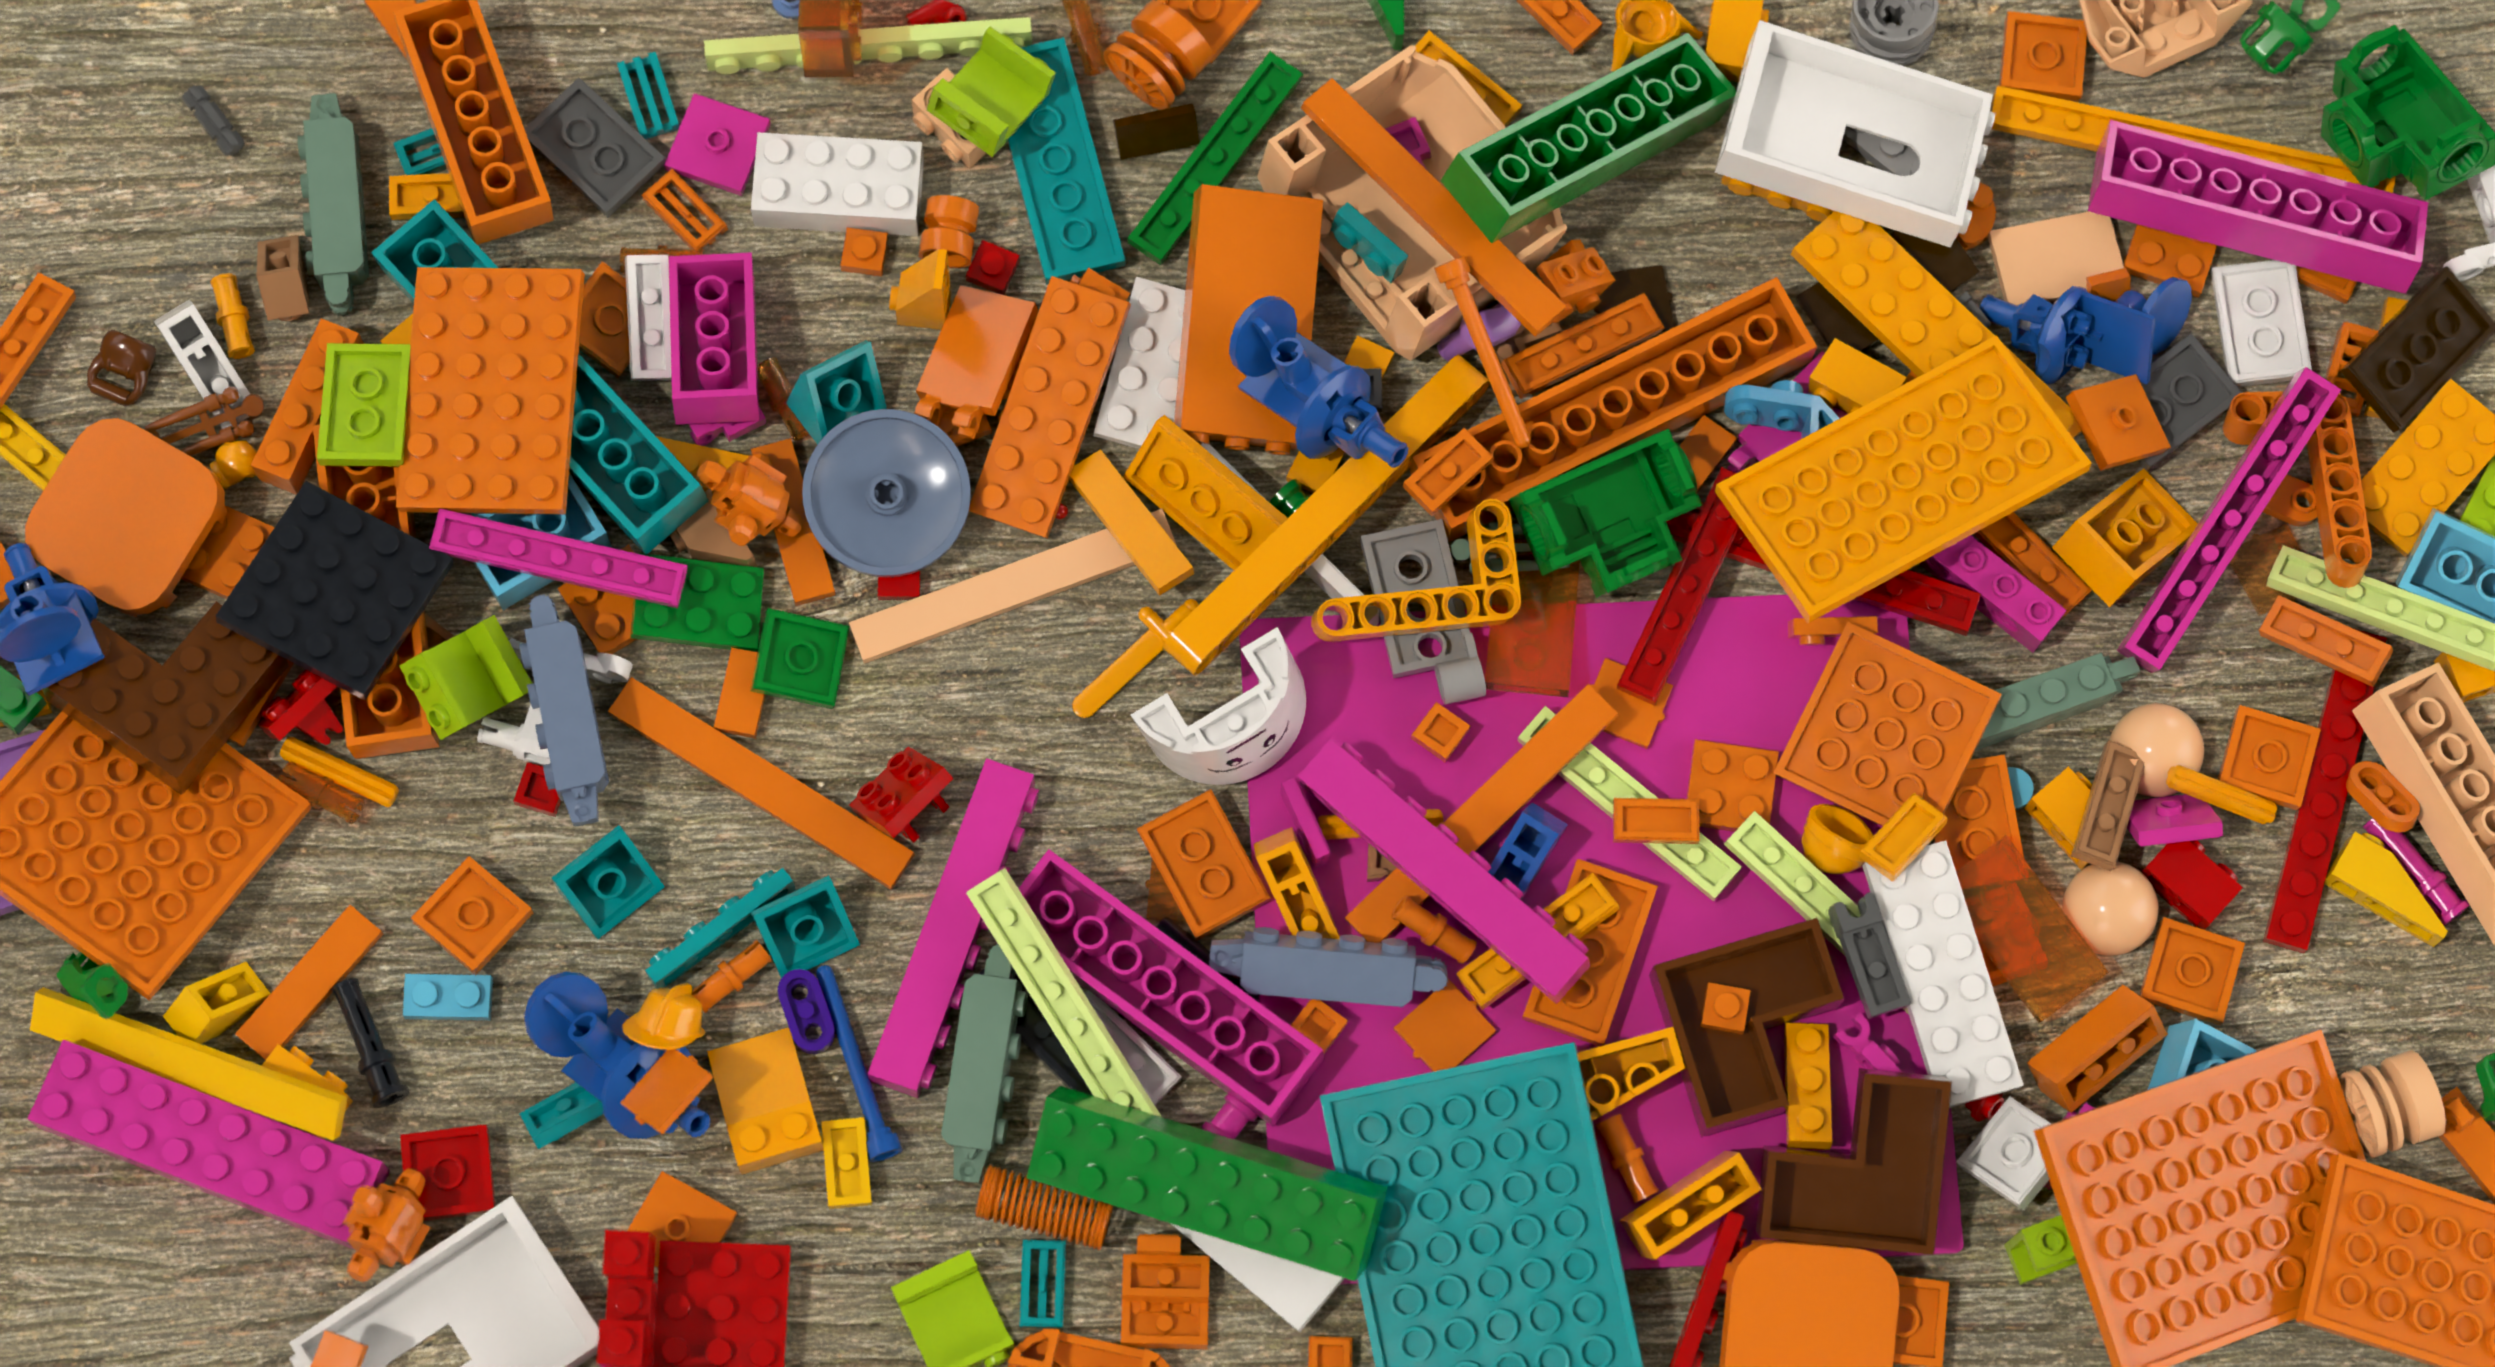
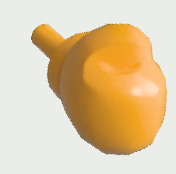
(233, 462)

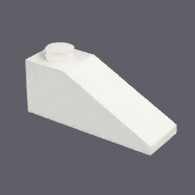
(200, 354)

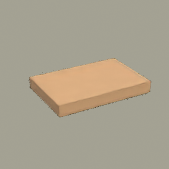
(2053, 255)

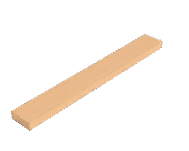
(992, 593)

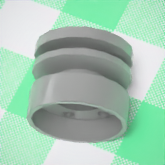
(1891, 42)

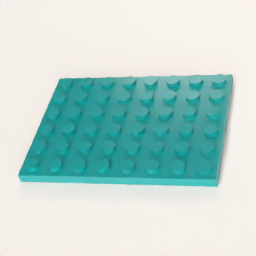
(1490, 1217)

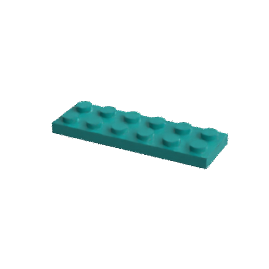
(1063, 178)

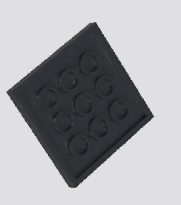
(334, 590)

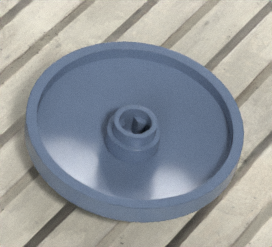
(886, 493)

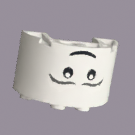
(1241, 735)

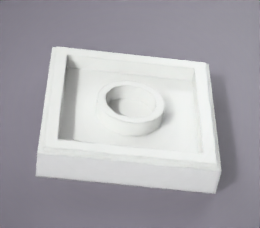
(2008, 1154)

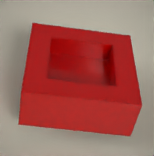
(992, 267)
(534, 793)

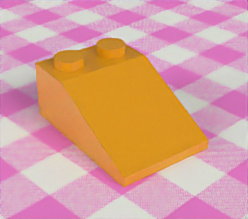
(2125, 537)
(765, 1101)

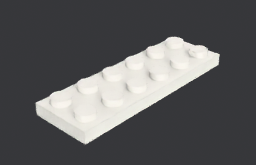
(1945, 977)

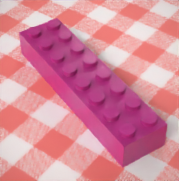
(2258, 207)
(1170, 991)
(203, 1141)

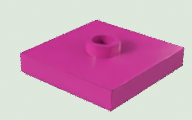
(716, 144)
(2173, 820)

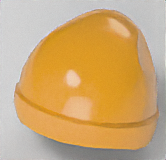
(1834, 839)

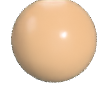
(2161, 739)
(2112, 908)

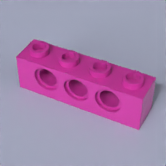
(2005, 594)

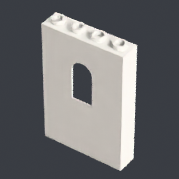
(1793, 117)
(485, 1282)

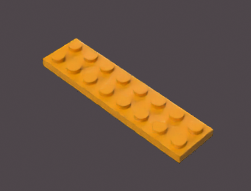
(1900, 299)

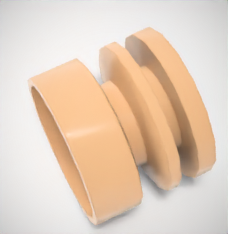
(2393, 1103)

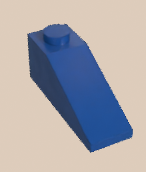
(1527, 847)

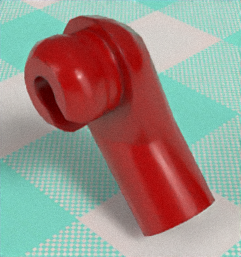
(936, 12)

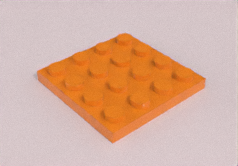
(1885, 728)

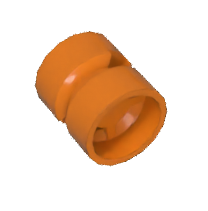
(949, 226)

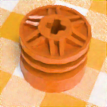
(1158, 55)

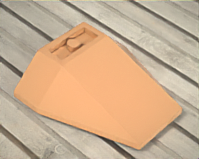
(2155, 34)

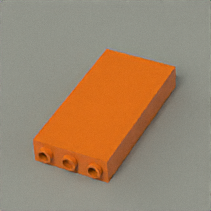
(1240, 252)

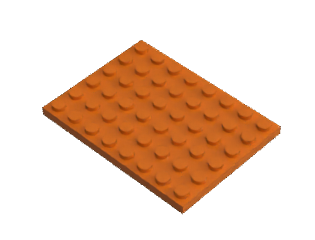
(2201, 1199)

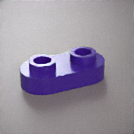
(806, 1012)

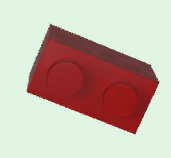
(2192, 882)

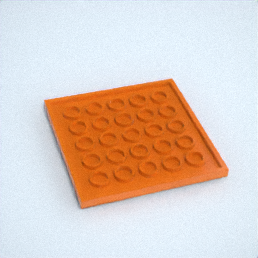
(127, 859)

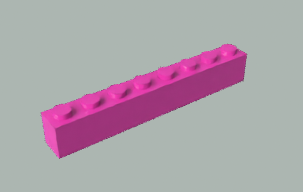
(2228, 519)
(1444, 870)
(951, 931)

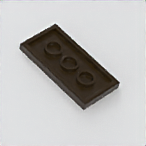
(1833, 320)
(2419, 349)

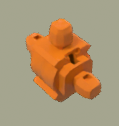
(750, 498)
(386, 1225)

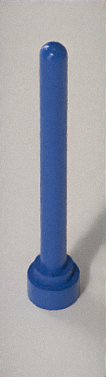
(881, 1141)

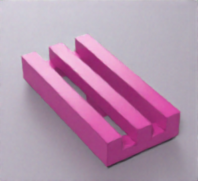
(1305, 822)

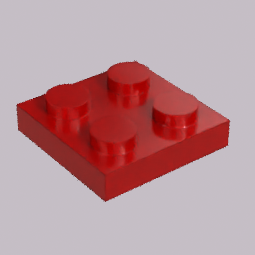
(454, 1170)

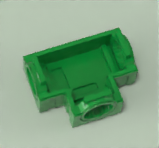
(2404, 118)
(1611, 513)

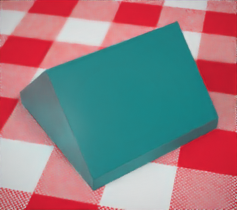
(837, 390)
(607, 882)
(805, 927)

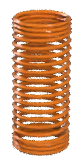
(990, 1197)

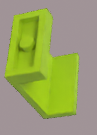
(992, 92)
(466, 677)
(2040, 1250)
(953, 1316)

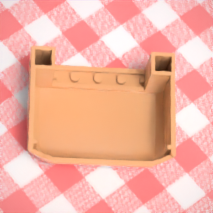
(1307, 163)

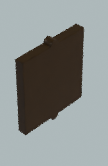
(1636, 282)

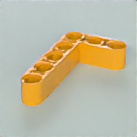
(1436, 599)

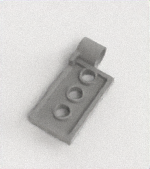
(1458, 664)

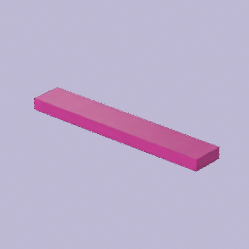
(559, 558)

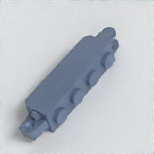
(566, 711)
(1328, 968)

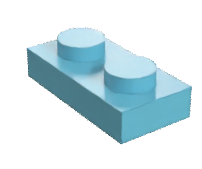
(447, 997)

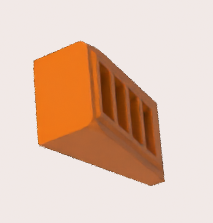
(2354, 335)

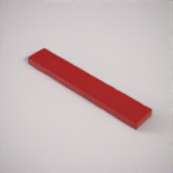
(1681, 599)

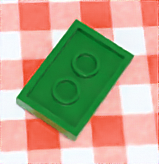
(715, 609)

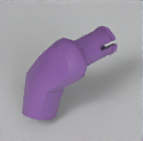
(1499, 326)

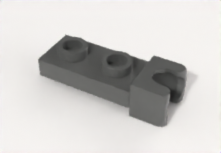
(1870, 957)

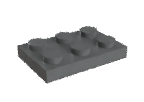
(593, 147)
(2186, 393)

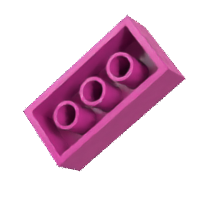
(713, 338)

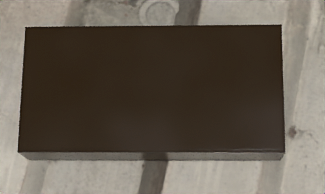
(1156, 131)

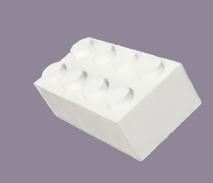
(837, 183)

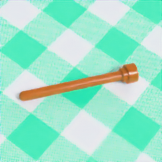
(1455, 277)

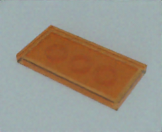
(1535, 645)
(2026, 931)

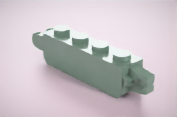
(335, 202)
(2057, 696)
(982, 1066)

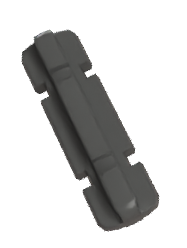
(213, 120)

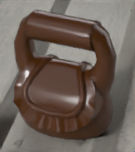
(125, 357)

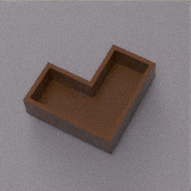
(175, 712)
(1734, 1075)
(1881, 1191)

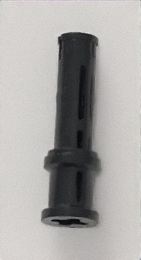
(375, 1060)

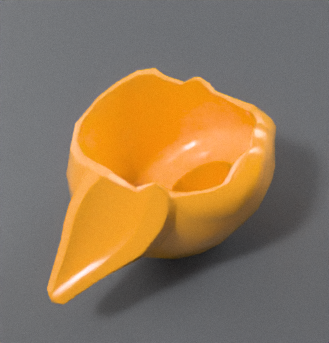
(1646, 27)

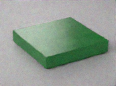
(800, 658)

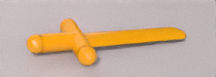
(1132, 660)

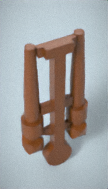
(251, 406)

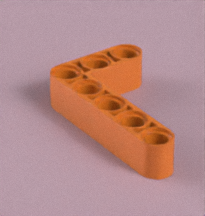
(2326, 471)

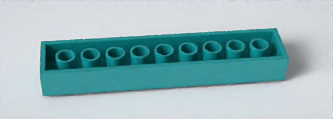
(610, 446)

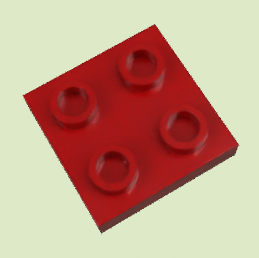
(302, 709)
(902, 793)

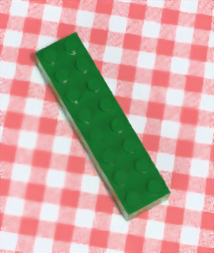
(1588, 137)
(1207, 1183)

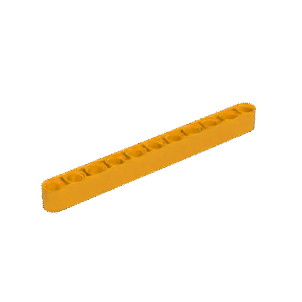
(1321, 519)

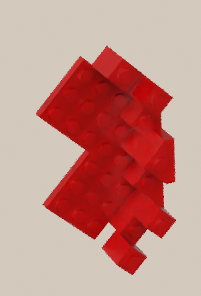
(706, 1310)

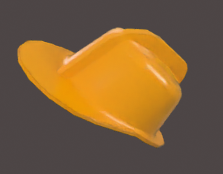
(667, 1019)

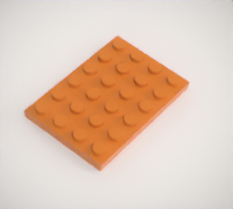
(491, 390)
(2402, 1267)

